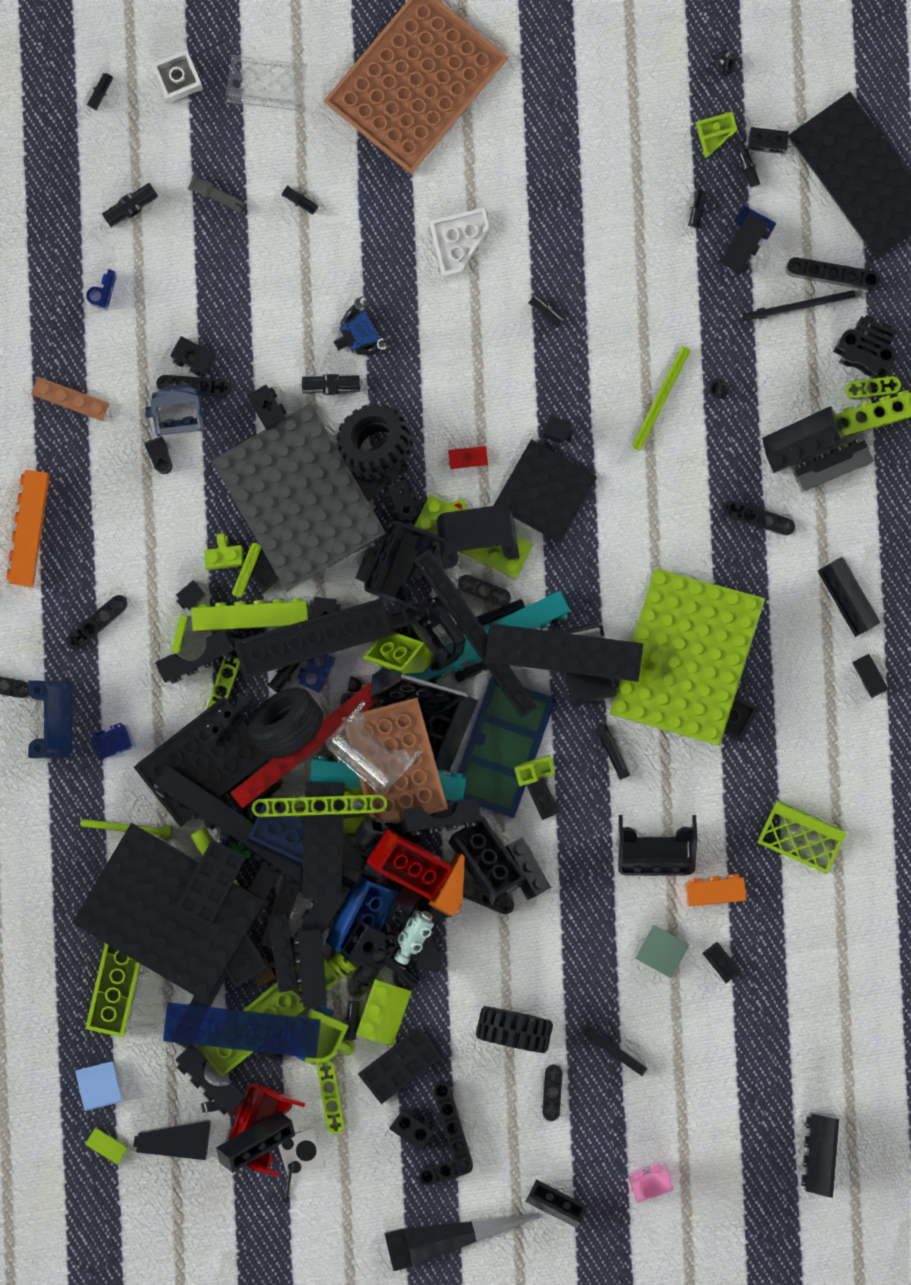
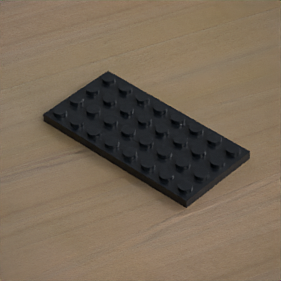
(858, 172)

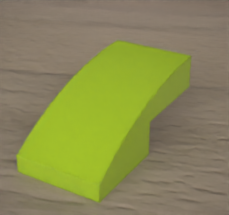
(534, 769)

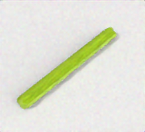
(661, 398)

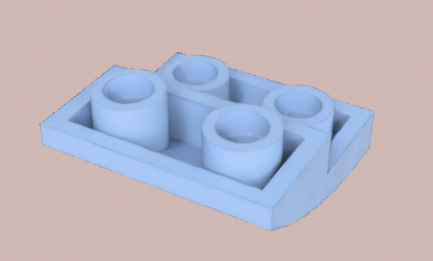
(98, 1086)

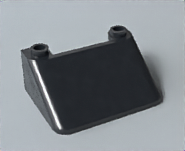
(477, 530)

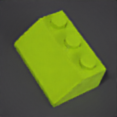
(400, 654)
(383, 1012)

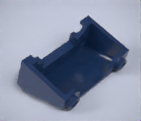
(57, 720)

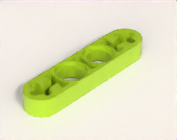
(221, 681)
(330, 1096)

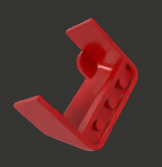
(260, 1105)

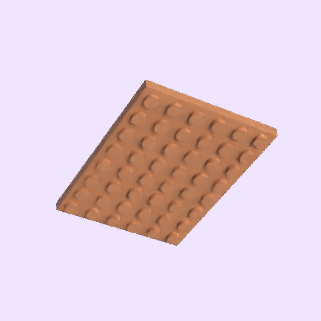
(415, 81)

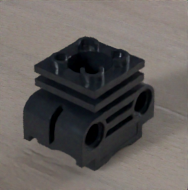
(868, 344)

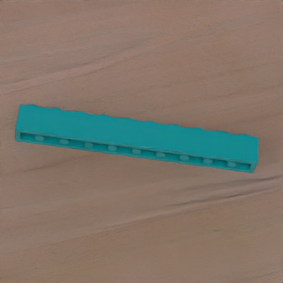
(533, 616)

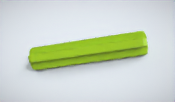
(246, 570)

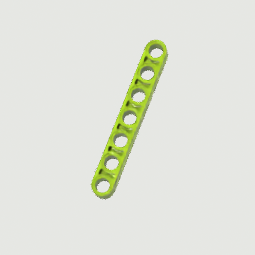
(328, 801)

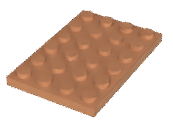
(403, 728)

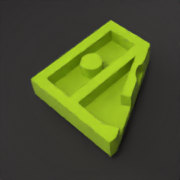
(715, 131)

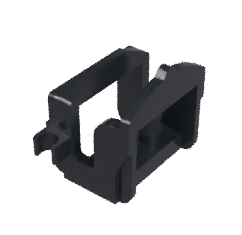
(424, 633)

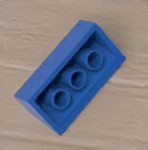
(368, 902)

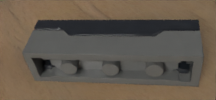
(832, 466)

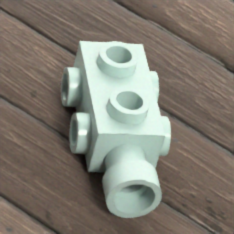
(413, 935)

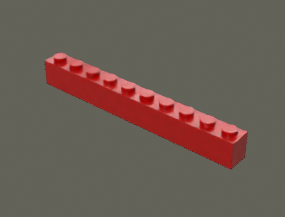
(280, 767)

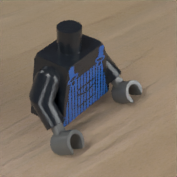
(359, 332)

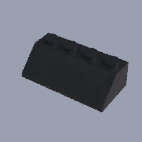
(803, 439)
(448, 731)

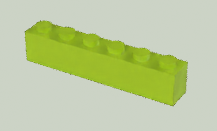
(249, 616)

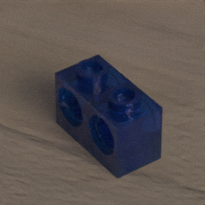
(321, 672)

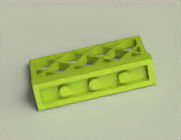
(808, 821)

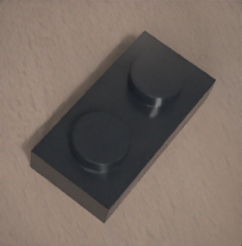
(542, 798)
(721, 962)

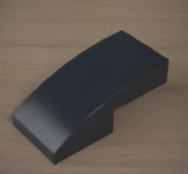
(870, 676)

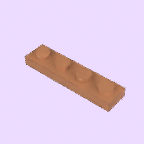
(70, 399)

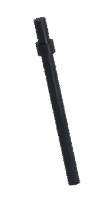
(761, 313)

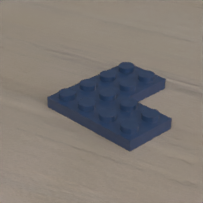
(280, 833)

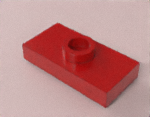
(468, 457)

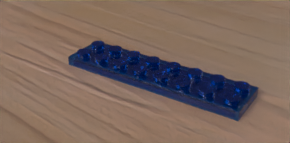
(242, 1030)

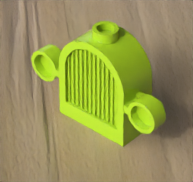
(330, 1038)

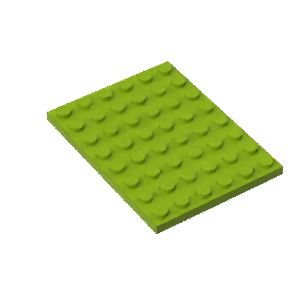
(690, 656)

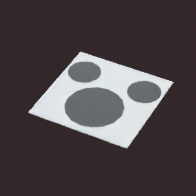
(302, 1152)

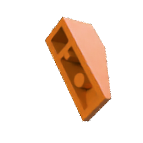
(451, 894)

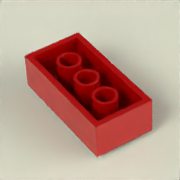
(410, 865)

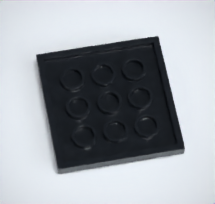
(546, 491)

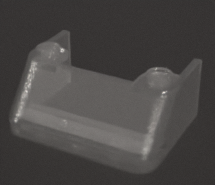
(366, 754)

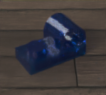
(108, 281)

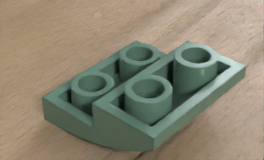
(662, 951)

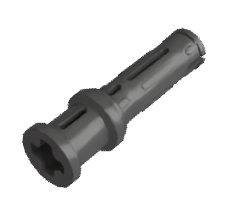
(207, 190)

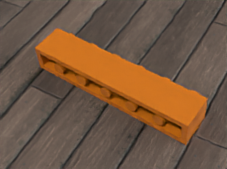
(29, 528)

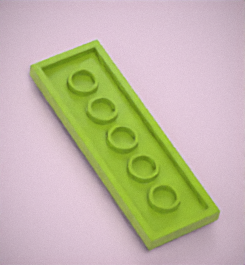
(490, 556)

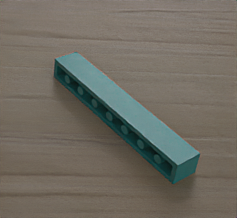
(337, 771)

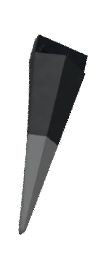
(423, 1243)

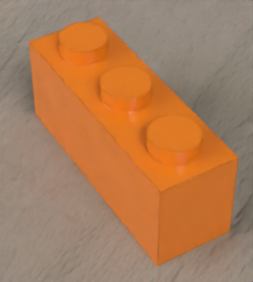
(715, 890)

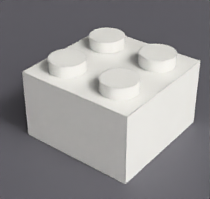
(177, 76)

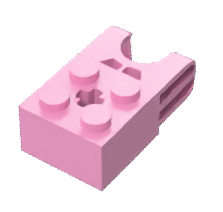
(650, 1182)

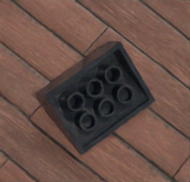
(400, 687)
(821, 1153)

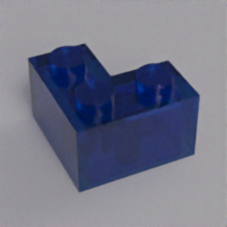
(113, 742)

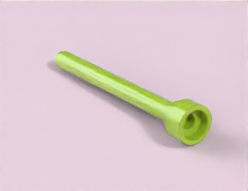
(164, 831)

